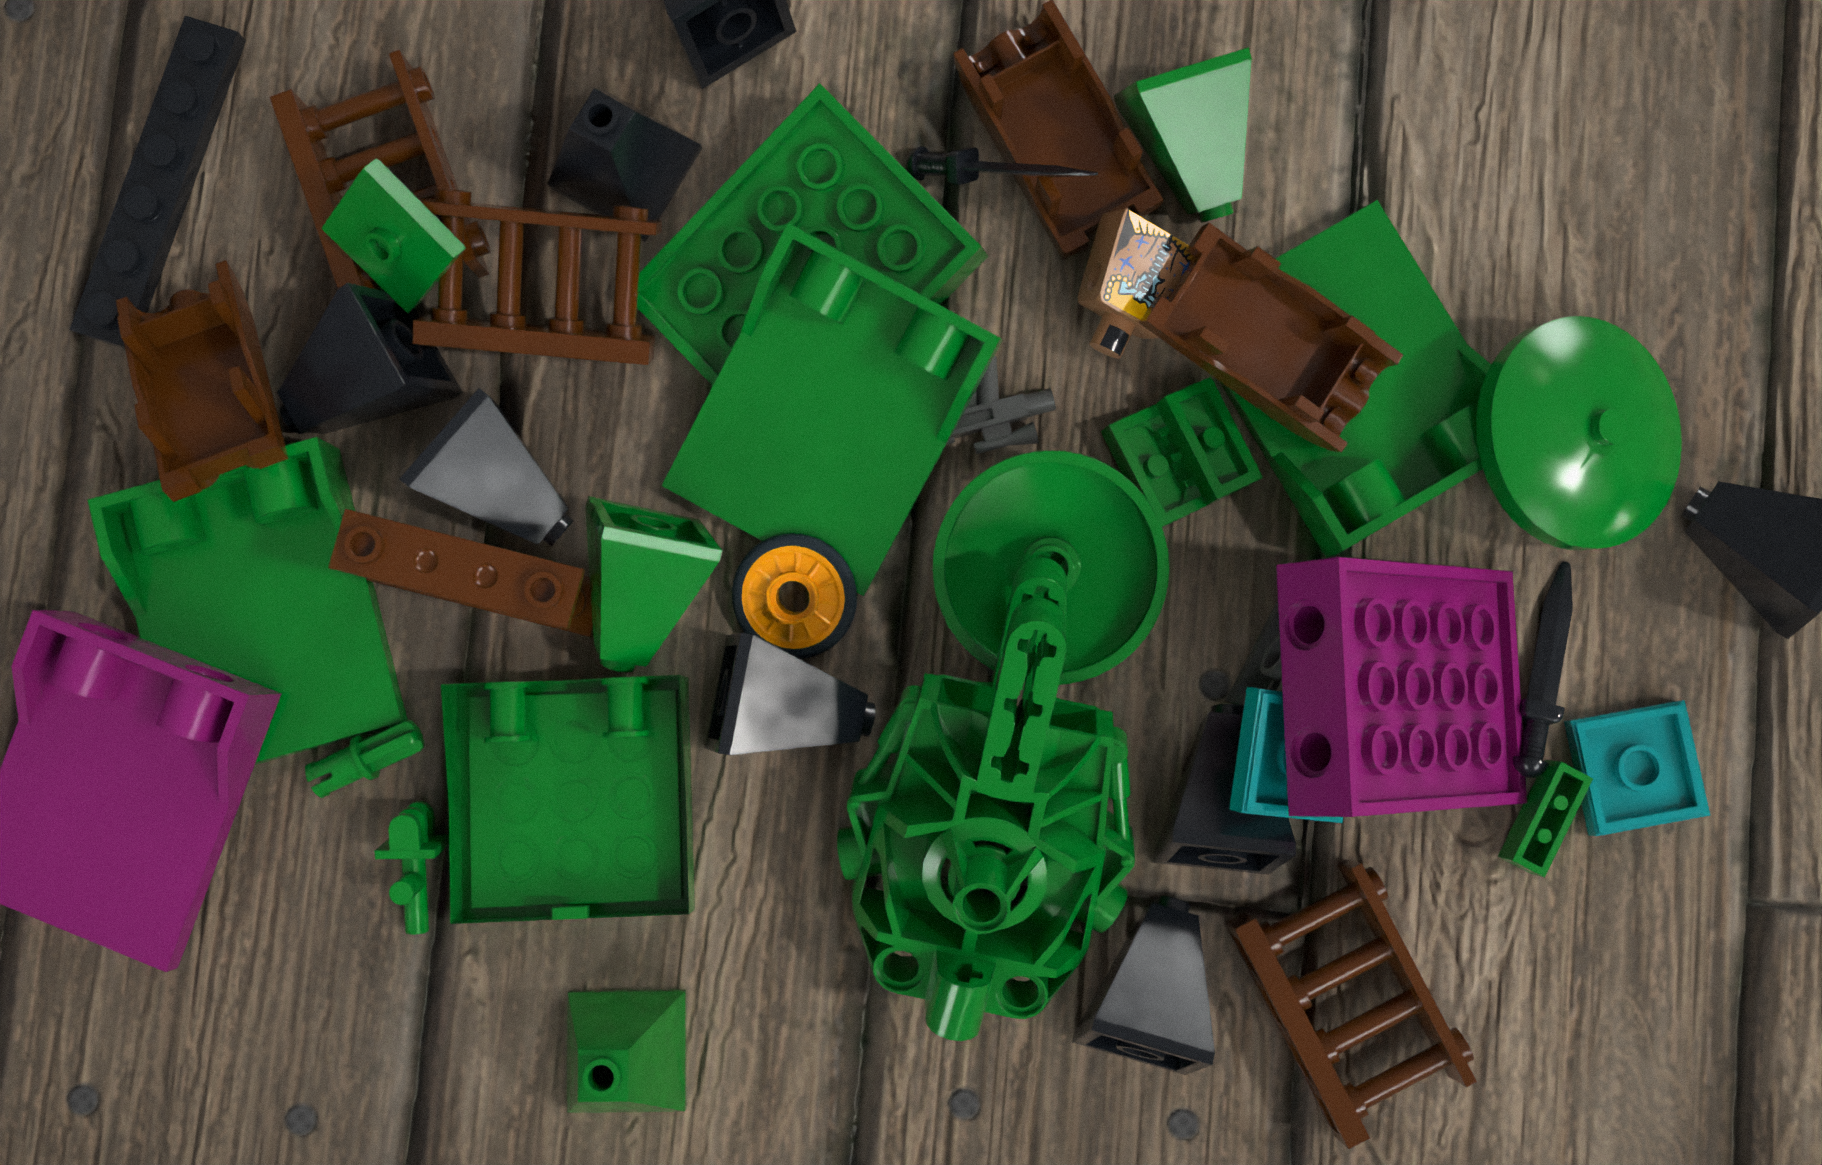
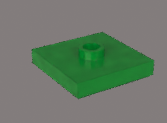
(392, 235)

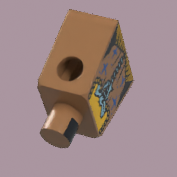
(1125, 273)

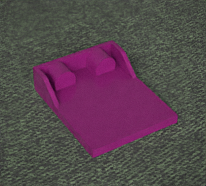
(1398, 687)
(121, 783)

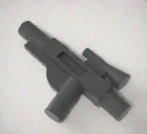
(994, 415)

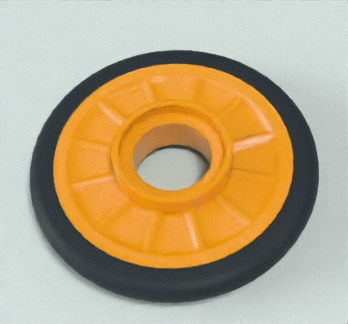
(819, 570)

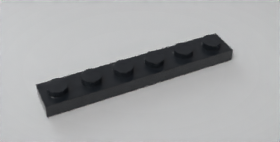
(159, 177)

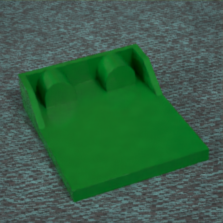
(824, 179)
(831, 405)
(1419, 414)
(250, 591)

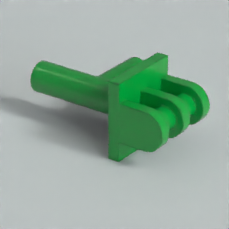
(413, 841)

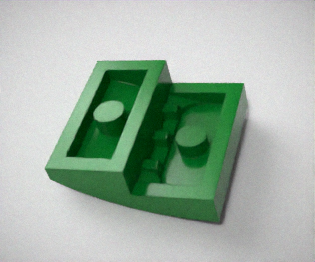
(1183, 452)

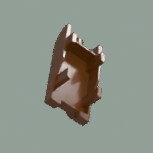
(1052, 109)
(1270, 338)
(201, 385)

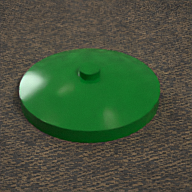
(1578, 433)
(1064, 511)

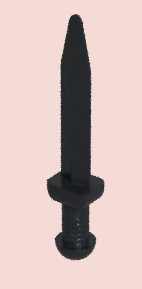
(964, 166)
(1540, 706)

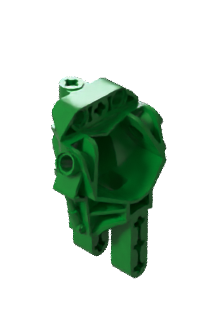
(999, 774)

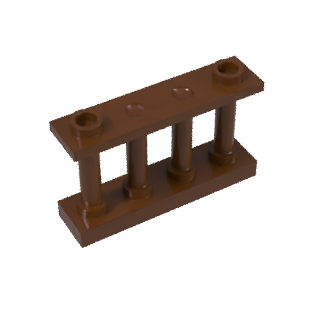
(325, 177)
(565, 332)
(464, 572)
(1319, 1050)

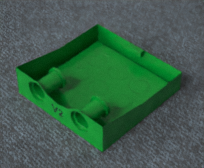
(569, 799)

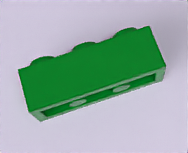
(1545, 818)

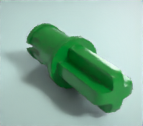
(365, 757)

